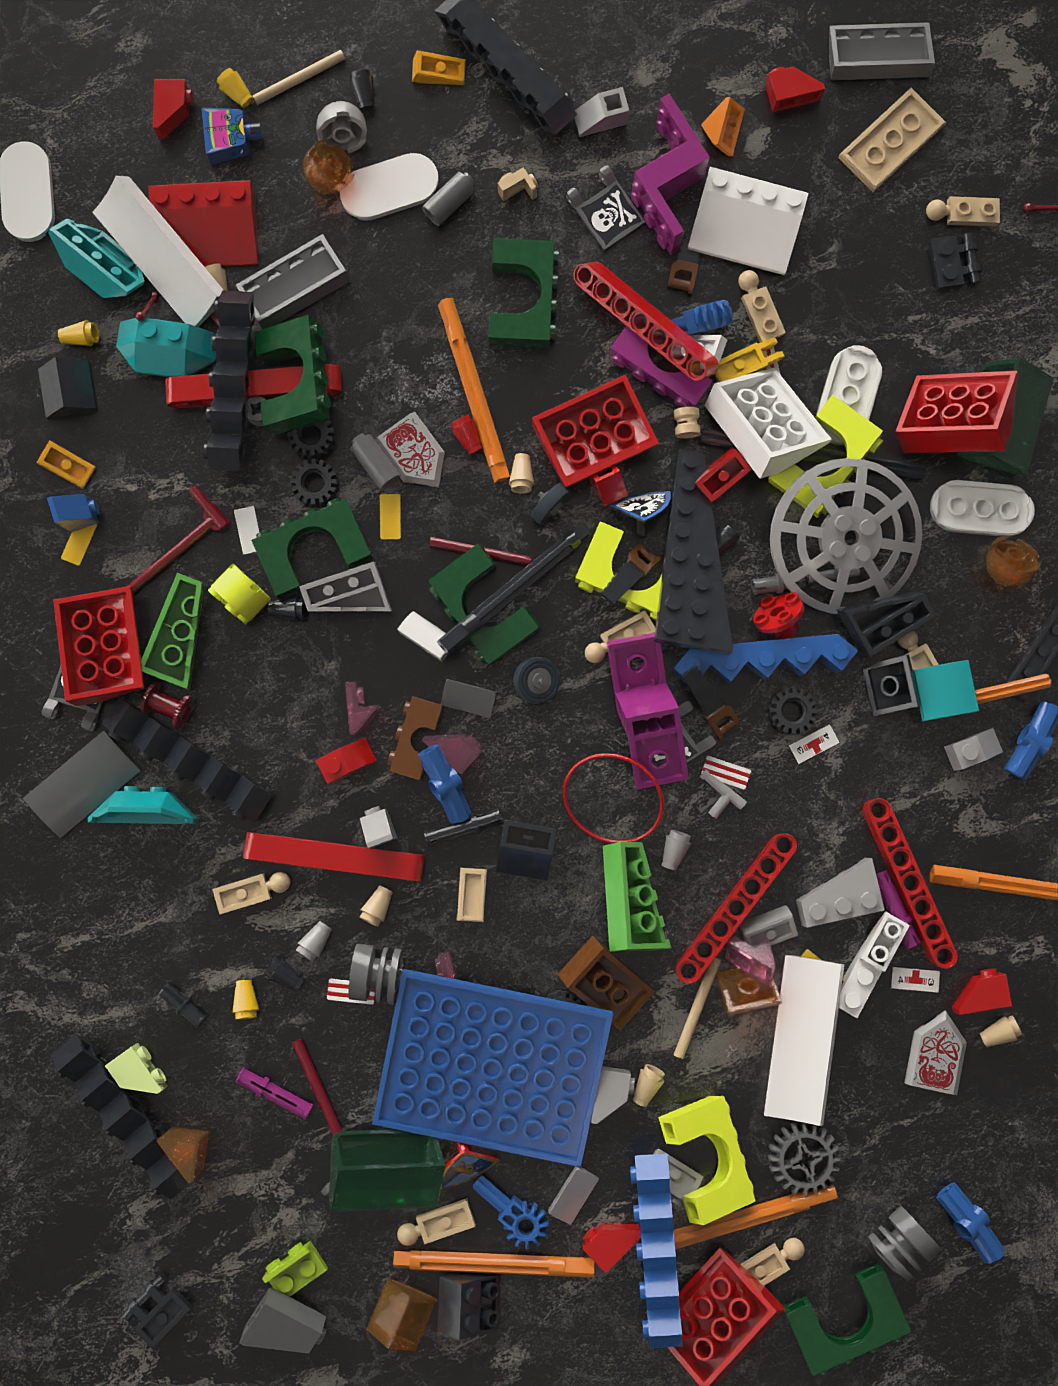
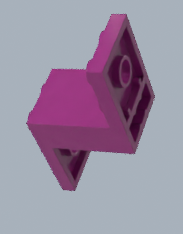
(669, 174)
(647, 710)

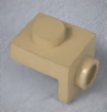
(515, 182)

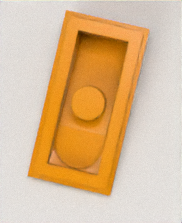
(438, 69)
(66, 464)

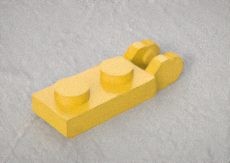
(747, 361)

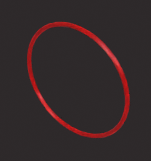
(626, 759)

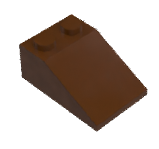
(605, 982)

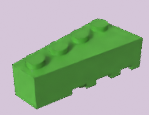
(175, 635)
(631, 900)

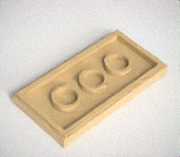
(892, 140)

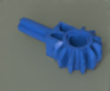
(705, 317)
(513, 1212)

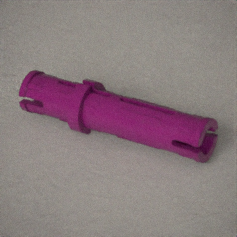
(896, 908)
(245, 1079)

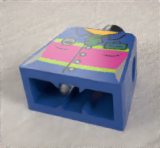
(227, 134)

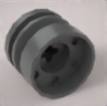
(375, 974)
(904, 1243)

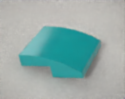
(945, 690)

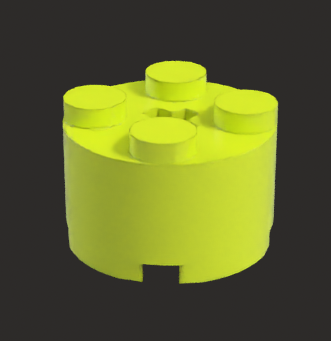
(239, 594)

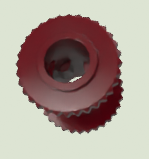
(166, 705)

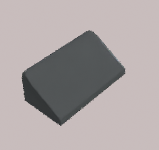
(468, 698)

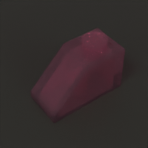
(458, 750)

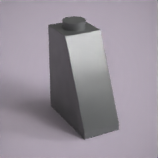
(283, 1325)

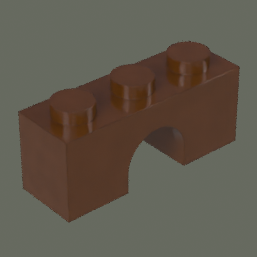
(419, 715)

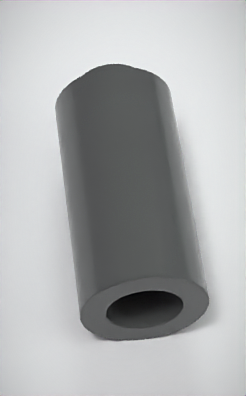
(449, 198)
(374, 461)

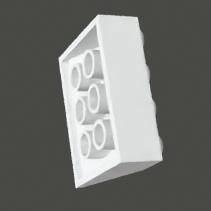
(747, 221)
(765, 421)

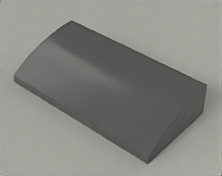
(880, 51)
(295, 282)
(82, 784)

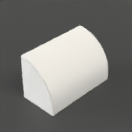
(423, 634)

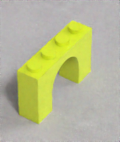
(858, 437)
(597, 572)
(731, 1185)

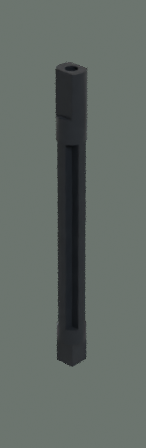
(513, 589)

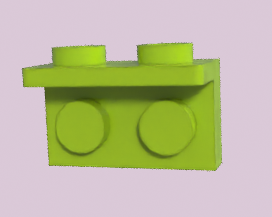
(296, 1270)

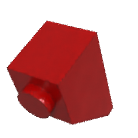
(792, 88)
(171, 105)
(723, 474)
(609, 485)
(346, 761)
(983, 993)
(610, 1243)

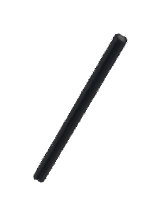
(823, 455)

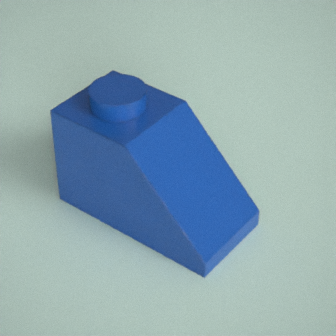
(74, 511)

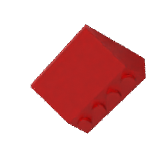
(212, 219)
(958, 413)
(594, 431)
(98, 646)
(722, 1318)

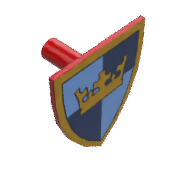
(465, 1166)

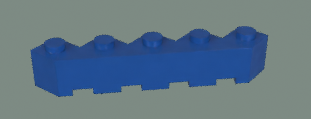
(765, 656)
(657, 1251)

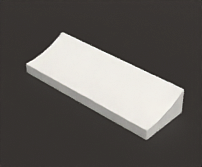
(158, 251)
(804, 1040)

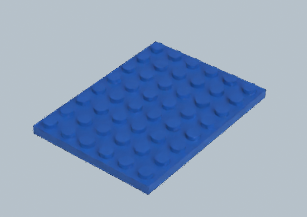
(492, 1067)

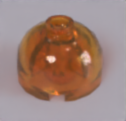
(327, 168)
(1011, 561)

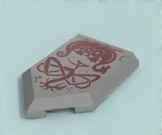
(413, 451)
(936, 1056)

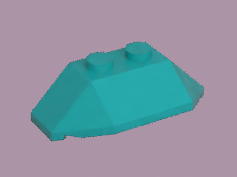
(96, 259)
(165, 347)
(143, 807)

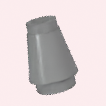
(675, 849)
(314, 941)

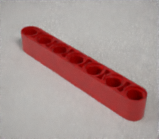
(656, 321)
(266, 383)
(334, 856)
(918, 892)
(747, 901)

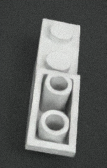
(870, 963)

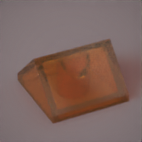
(744, 992)
(186, 1150)
(400, 1316)

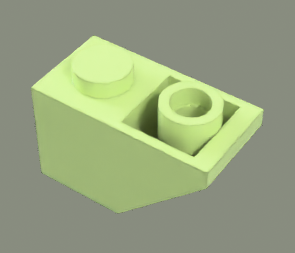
(136, 1072)

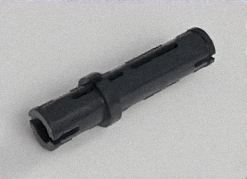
(471, 825)

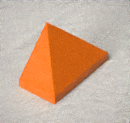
(724, 125)

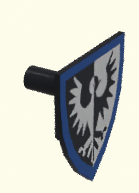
(643, 507)

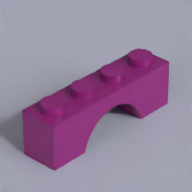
(632, 352)

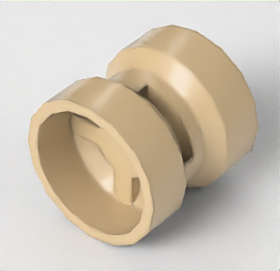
(687, 422)

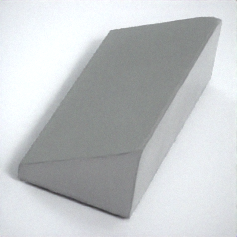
(775, 925)
(573, 1195)

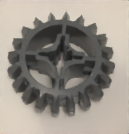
(794, 1160)

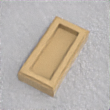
(471, 894)

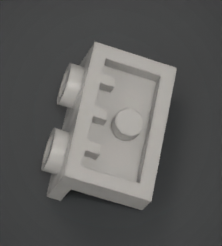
(682, 1180)

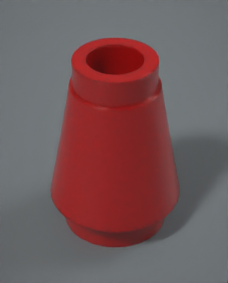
(467, 434)

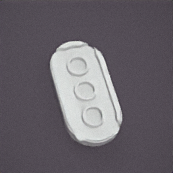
(390, 186)
(26, 191)
(854, 381)
(982, 508)

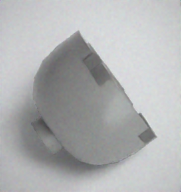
(342, 125)

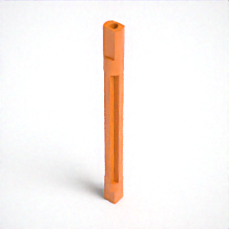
(473, 390)
(993, 882)
(751, 1216)
(494, 1263)

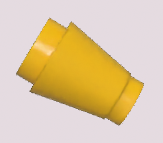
(234, 87)
(79, 334)
(245, 1001)

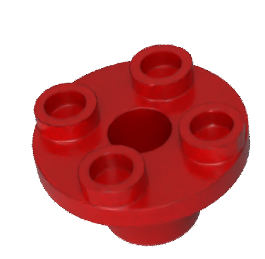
(779, 615)

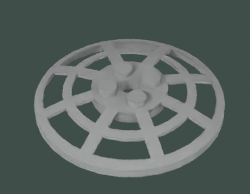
(833, 531)

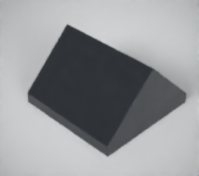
(67, 387)
(891, 685)

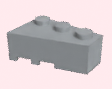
(348, 591)
(842, 897)

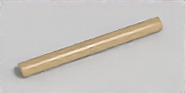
(298, 77)
(696, 1008)

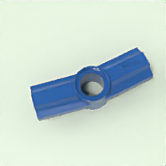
(1034, 740)
(445, 784)
(971, 1223)

